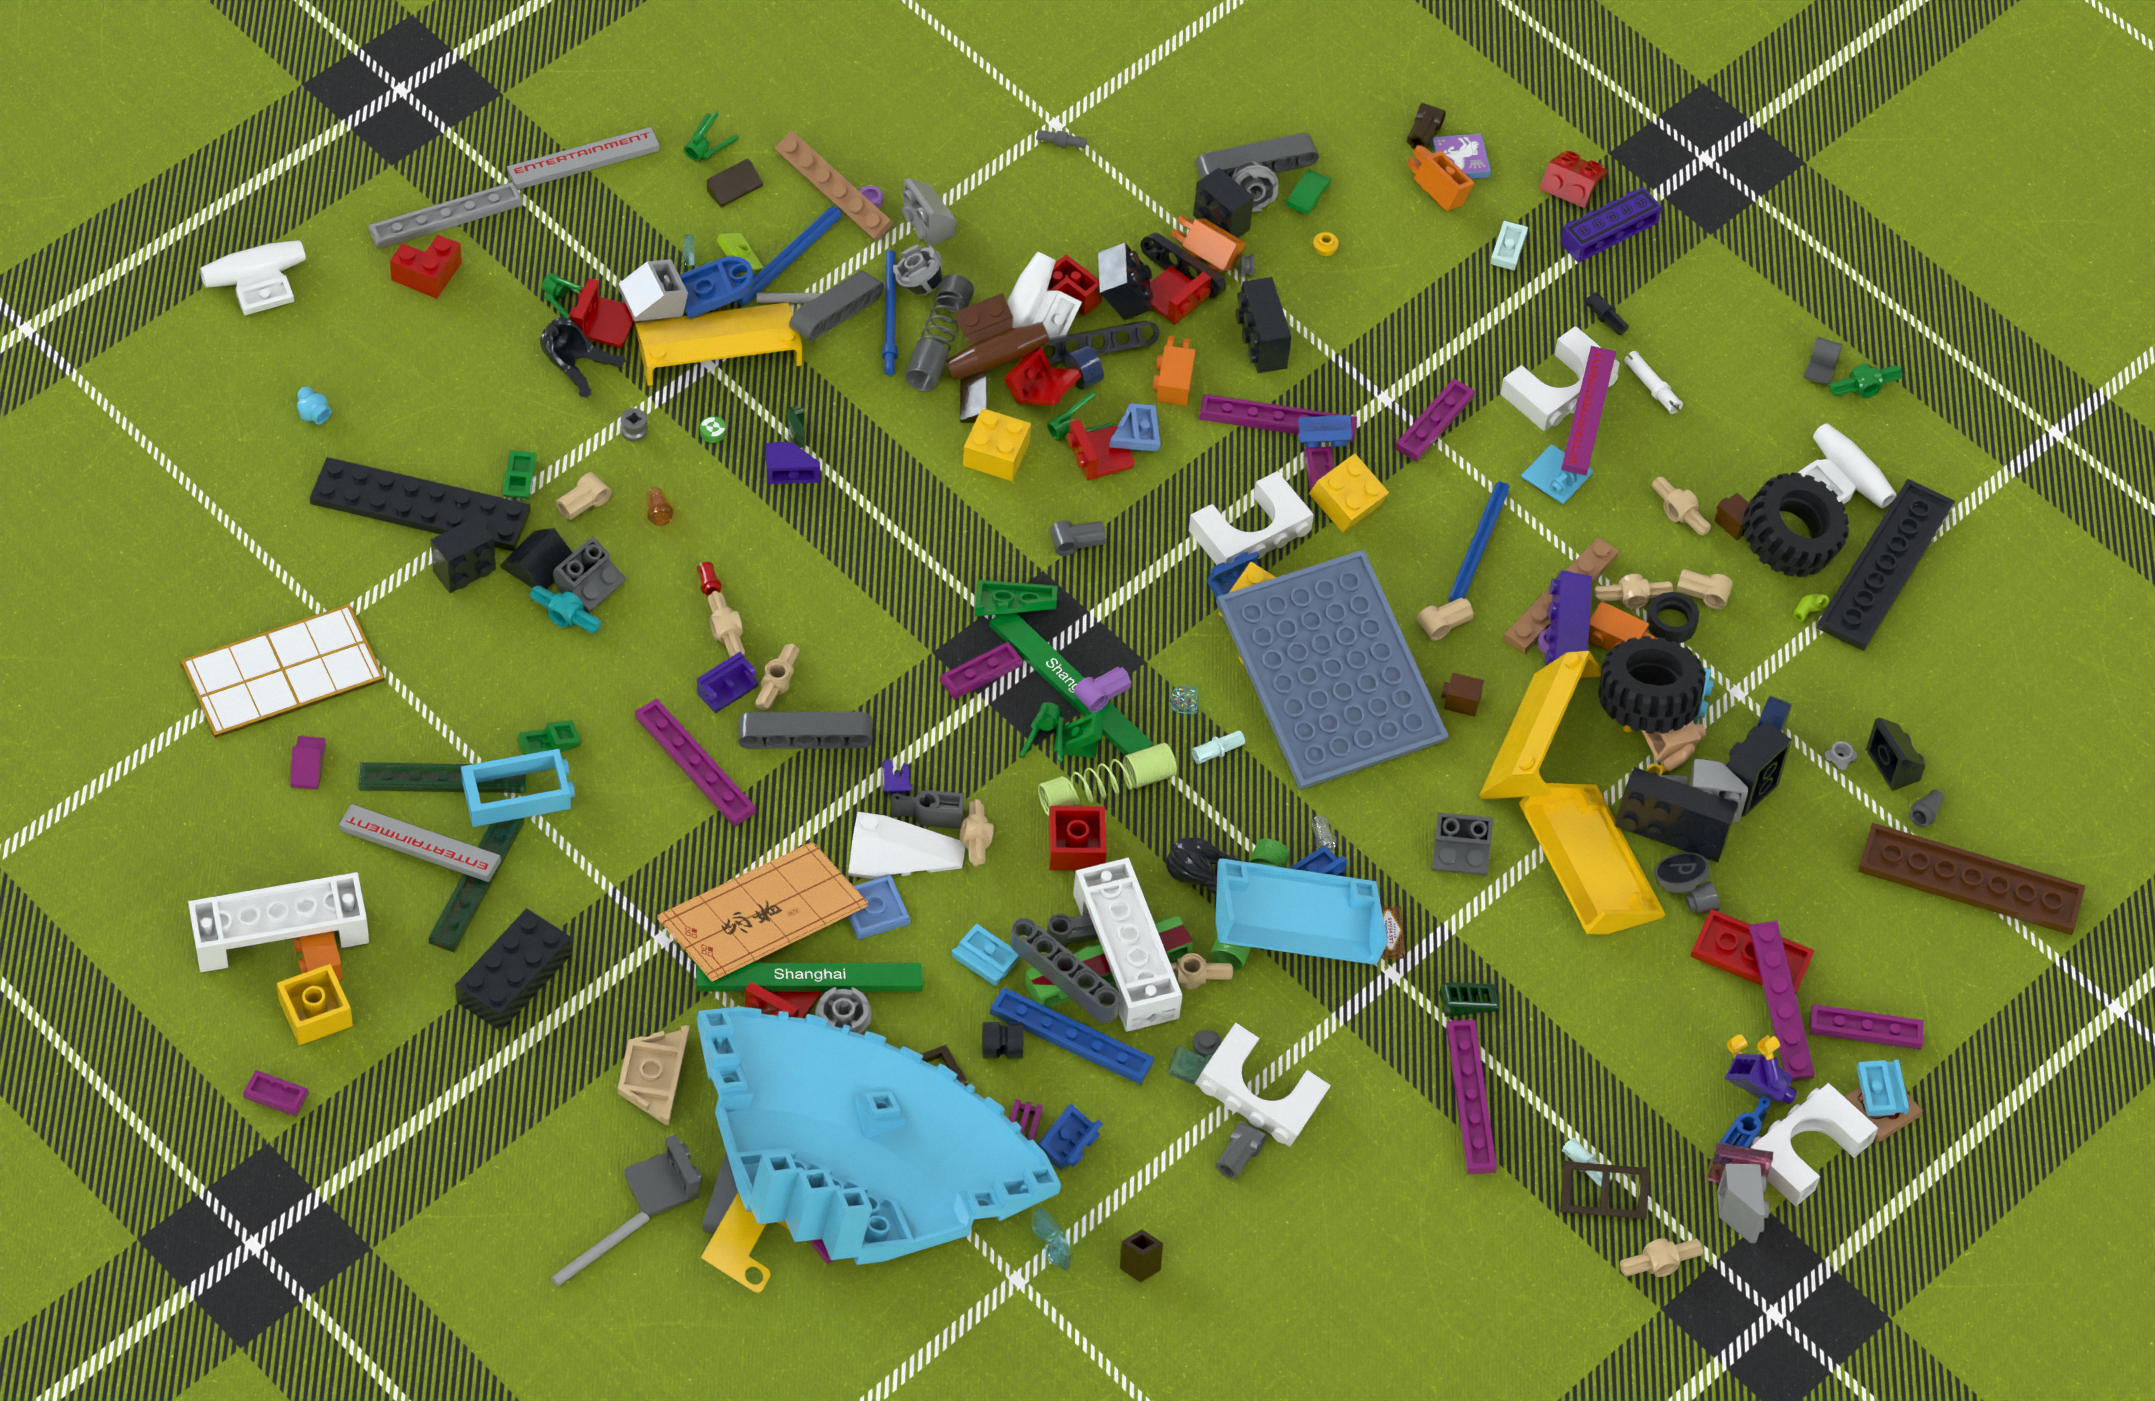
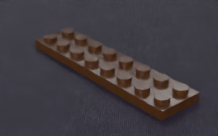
(1972, 878)

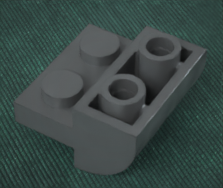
(588, 574)
(1462, 844)

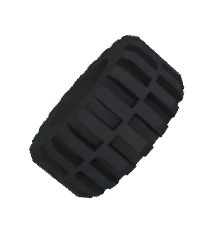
(1814, 506)
(1647, 707)

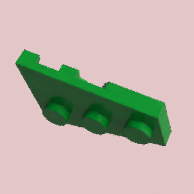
(1012, 597)

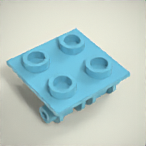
(1547, 475)

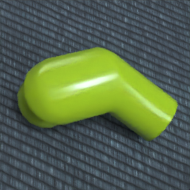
(1809, 604)

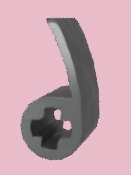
(1823, 360)

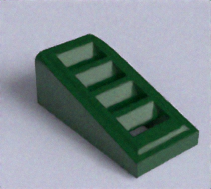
(1462, 1007)

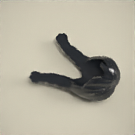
(565, 342)
(1193, 860)

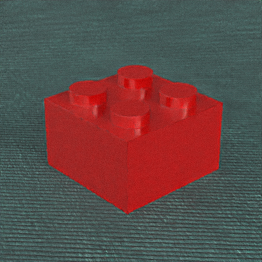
(1076, 837)

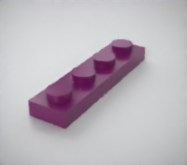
(1435, 420)
(1866, 1026)

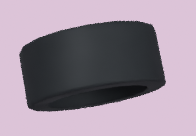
(1677, 602)

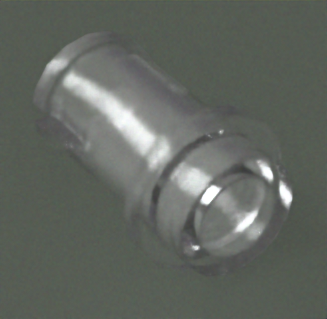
(1323, 833)

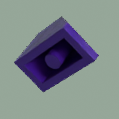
(790, 464)

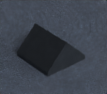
(537, 558)

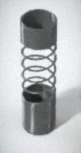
(929, 354)

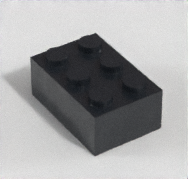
(1263, 325)
(1759, 762)

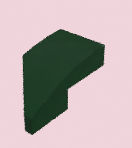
(795, 420)

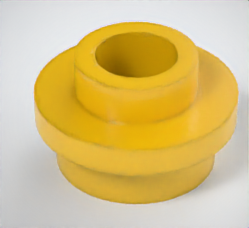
(1325, 243)

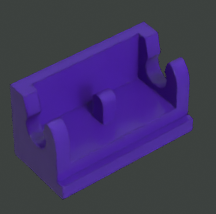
(727, 682)
(894, 782)

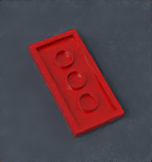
(1729, 946)

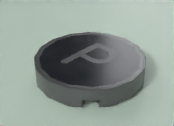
(1682, 872)

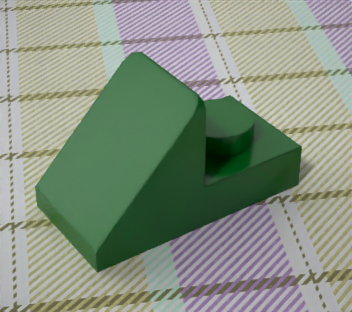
(1082, 736)

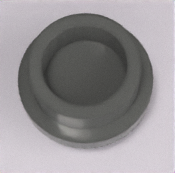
(1206, 1042)

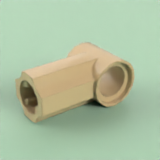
(589, 492)
(1712, 589)
(1439, 621)

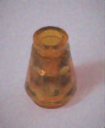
(658, 508)

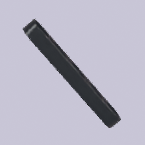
(1108, 334)

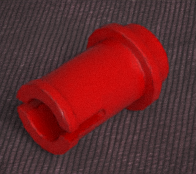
(708, 578)

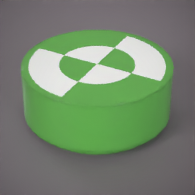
(713, 429)

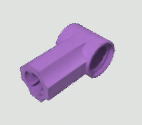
(1098, 691)

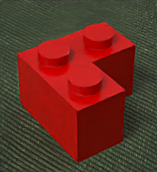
(426, 270)
(1076, 282)

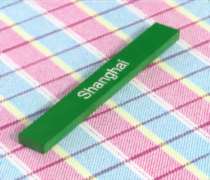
(1064, 678)
(817, 977)

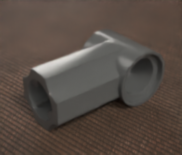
(1070, 537)
(1073, 929)
(1243, 1144)

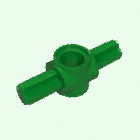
(1865, 380)

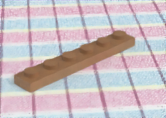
(834, 185)
(1526, 629)

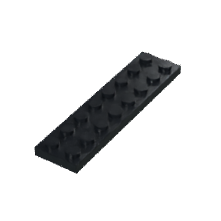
(416, 501)
(1885, 564)

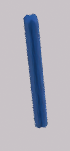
(792, 252)
(1479, 541)

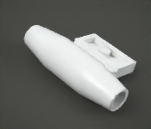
(256, 274)
(1034, 304)
(1848, 469)

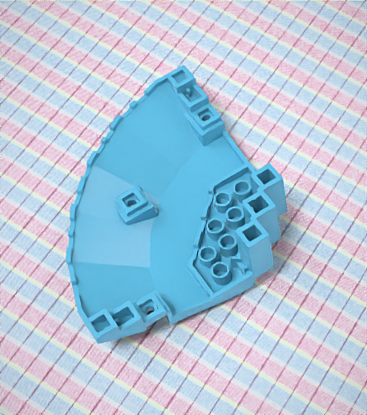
(861, 1137)

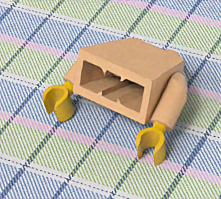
(1673, 747)

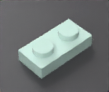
(1509, 245)

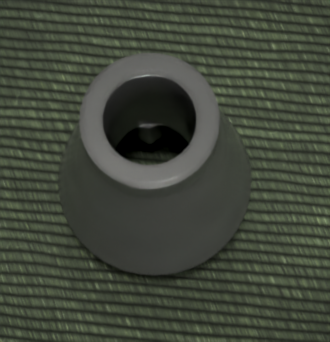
(1927, 808)

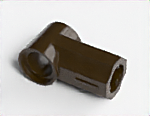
(1427, 122)

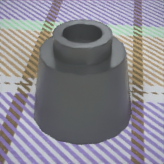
(1703, 899)

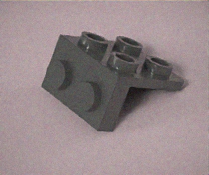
(664, 1179)

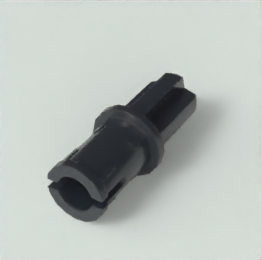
(1607, 313)

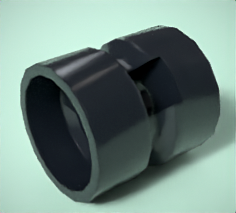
(1002, 1040)

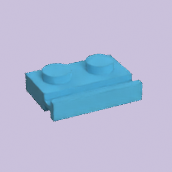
(985, 955)
(1882, 1088)

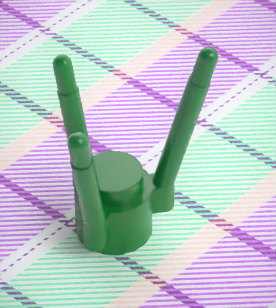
(699, 145)
(558, 287)
(1060, 425)
(1047, 719)

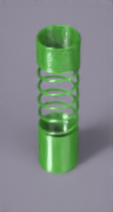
(1266, 853)

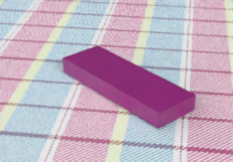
(981, 670)

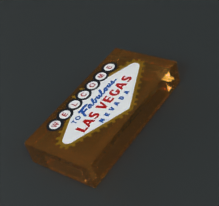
(1394, 930)

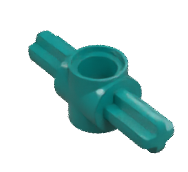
(565, 609)

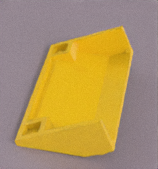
(717, 336)
(1534, 726)
(1591, 858)

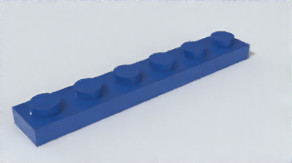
(1072, 1036)

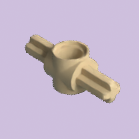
(1681, 505)
(1632, 591)
(725, 624)
(777, 677)
(976, 833)
(1202, 971)
(1661, 1257)

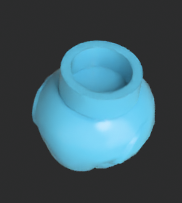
(313, 406)

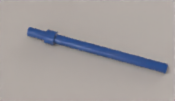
(890, 350)

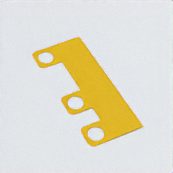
(733, 1243)

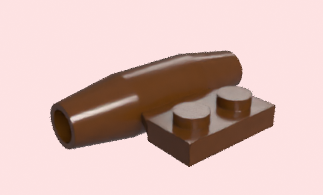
(993, 338)

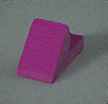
(307, 762)

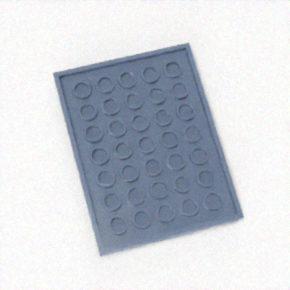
(1332, 669)

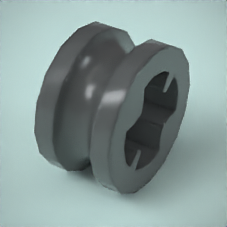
(1247, 265)

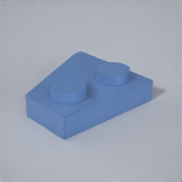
(1137, 429)

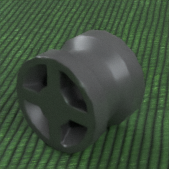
(634, 424)

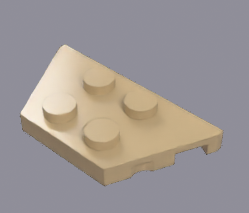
(653, 1072)

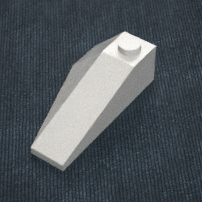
(895, 847)

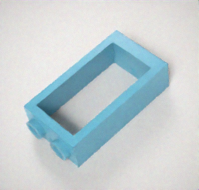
(521, 806)

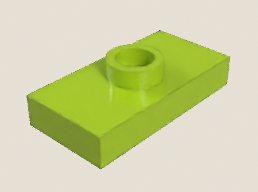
(735, 245)

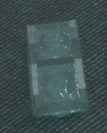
(1187, 1065)
(1056, 1245)

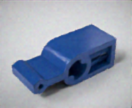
(1747, 1126)

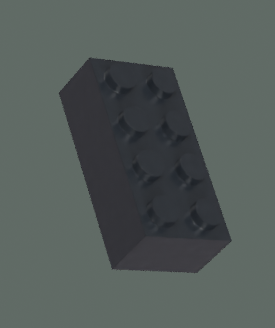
(1676, 814)
(513, 969)

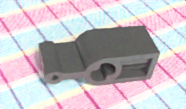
(931, 808)

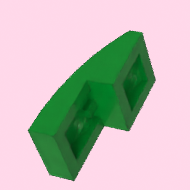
(1308, 191)
(519, 474)
(555, 736)

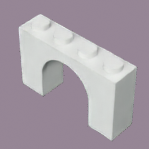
(1547, 404)
(1281, 503)
(1822, 1112)
(1280, 1118)

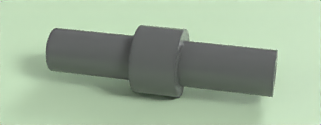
(1061, 139)

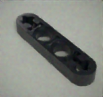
(1184, 260)

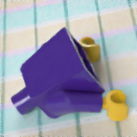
(1757, 1073)

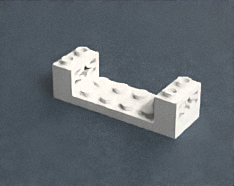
(278, 915)
(1130, 943)

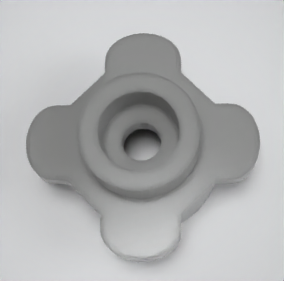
(1844, 749)

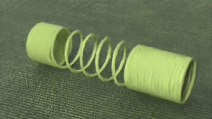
(1139, 768)

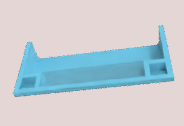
(1299, 912)

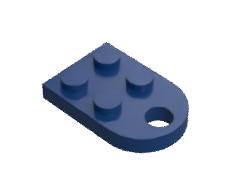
(716, 284)

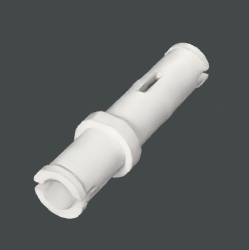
(1660, 390)

